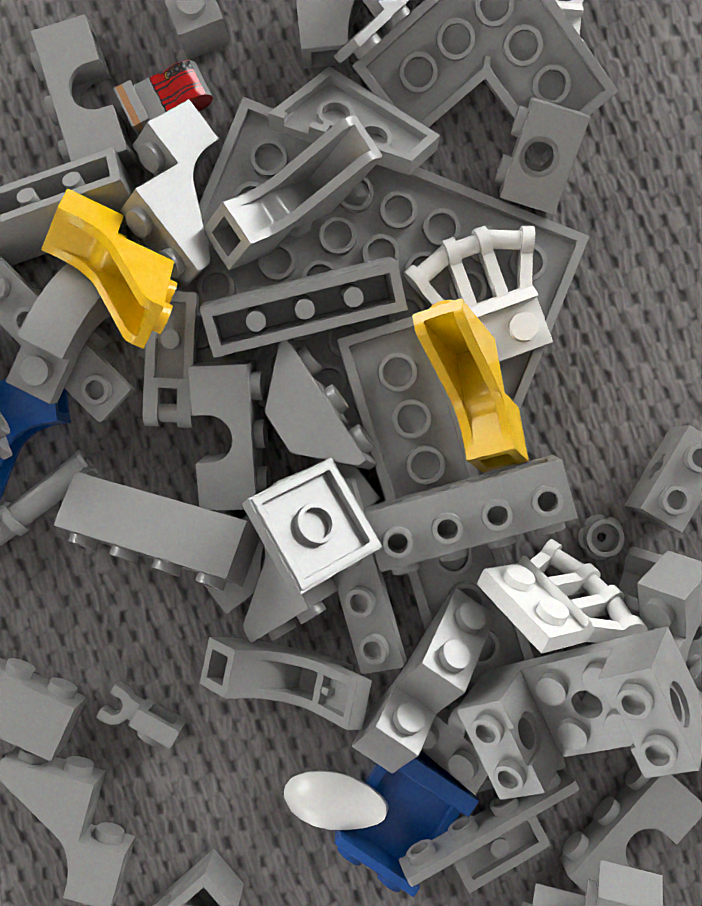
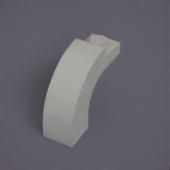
(56, 334)
(286, 675)

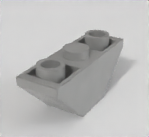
(312, 415)

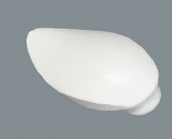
(334, 801)

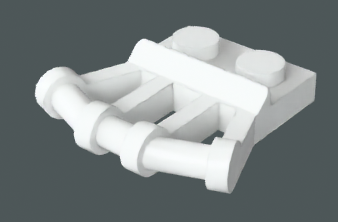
(510, 316)
(541, 605)

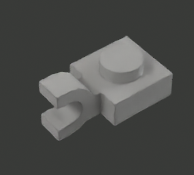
(152, 721)

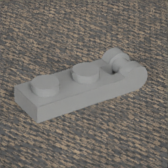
(168, 362)

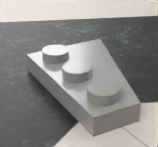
(333, 97)

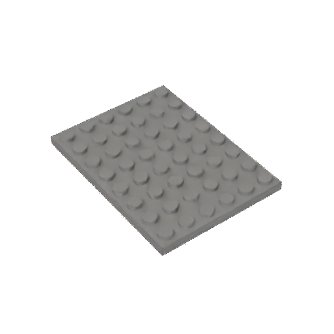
(378, 219)

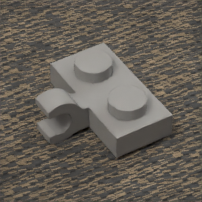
(454, 751)

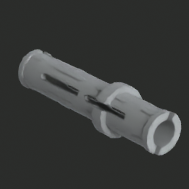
(18, 515)

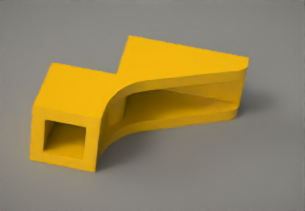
(126, 275)
(470, 372)

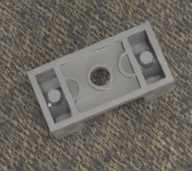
(531, 716)

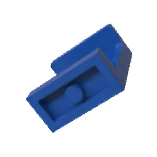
(421, 807)

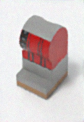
(163, 92)

